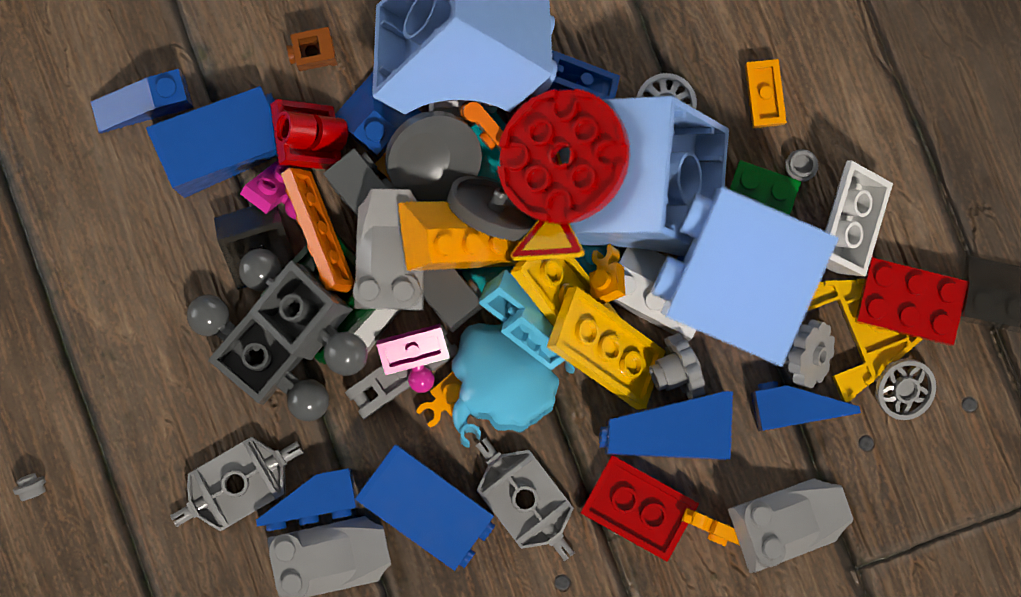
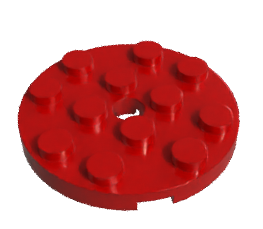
(595, 164)

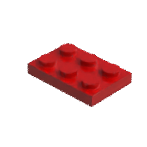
(911, 301)
(638, 508)

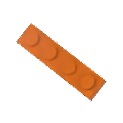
(318, 230)

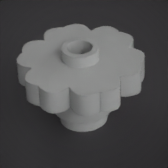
(811, 353)
(678, 368)

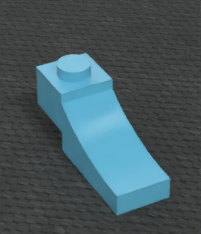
(521, 317)

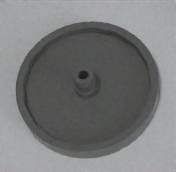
(431, 154)
(487, 208)

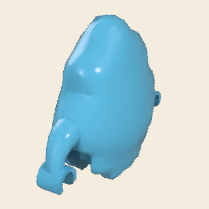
(500, 382)

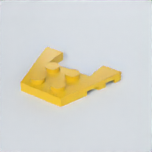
(875, 345)

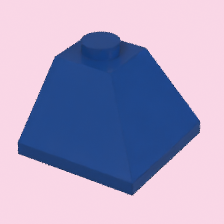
(370, 120)

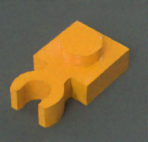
(608, 280)
(446, 395)
(717, 531)

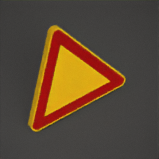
(548, 242)

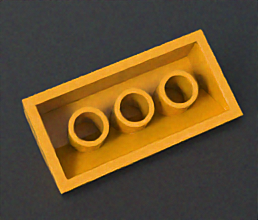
(440, 240)

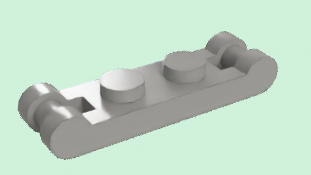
(388, 385)

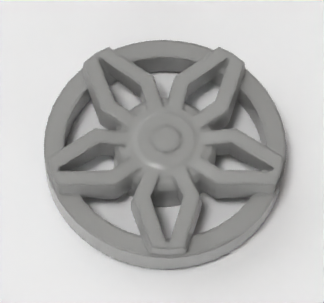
(905, 389)

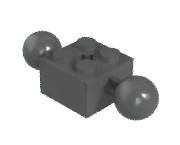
(301, 311)
(210, 317)

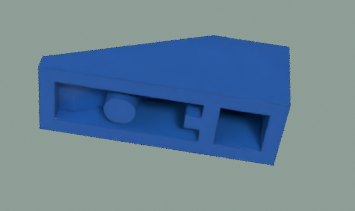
(580, 75)
(142, 101)
(791, 406)

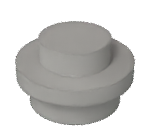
(801, 165)
(29, 487)

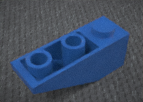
(322, 494)

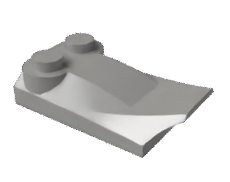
(380, 256)
(790, 522)
(328, 557)

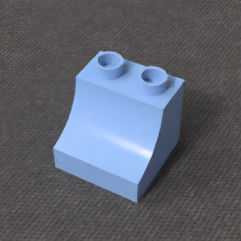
(462, 51)
(671, 159)
(744, 273)

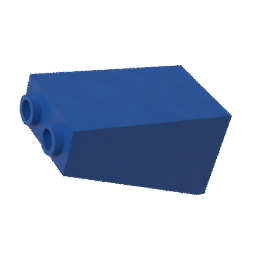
(215, 141)
(679, 430)
(426, 508)

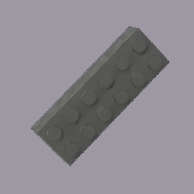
(443, 288)

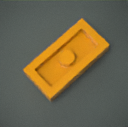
(765, 93)

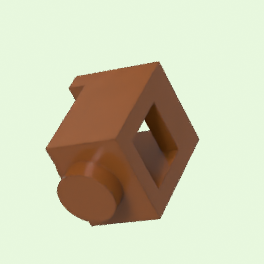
(319, 39)

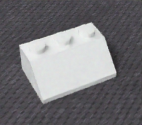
(856, 218)
(640, 274)

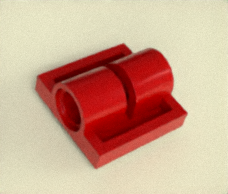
(307, 134)

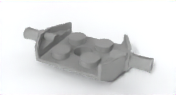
(263, 482)
(532, 526)

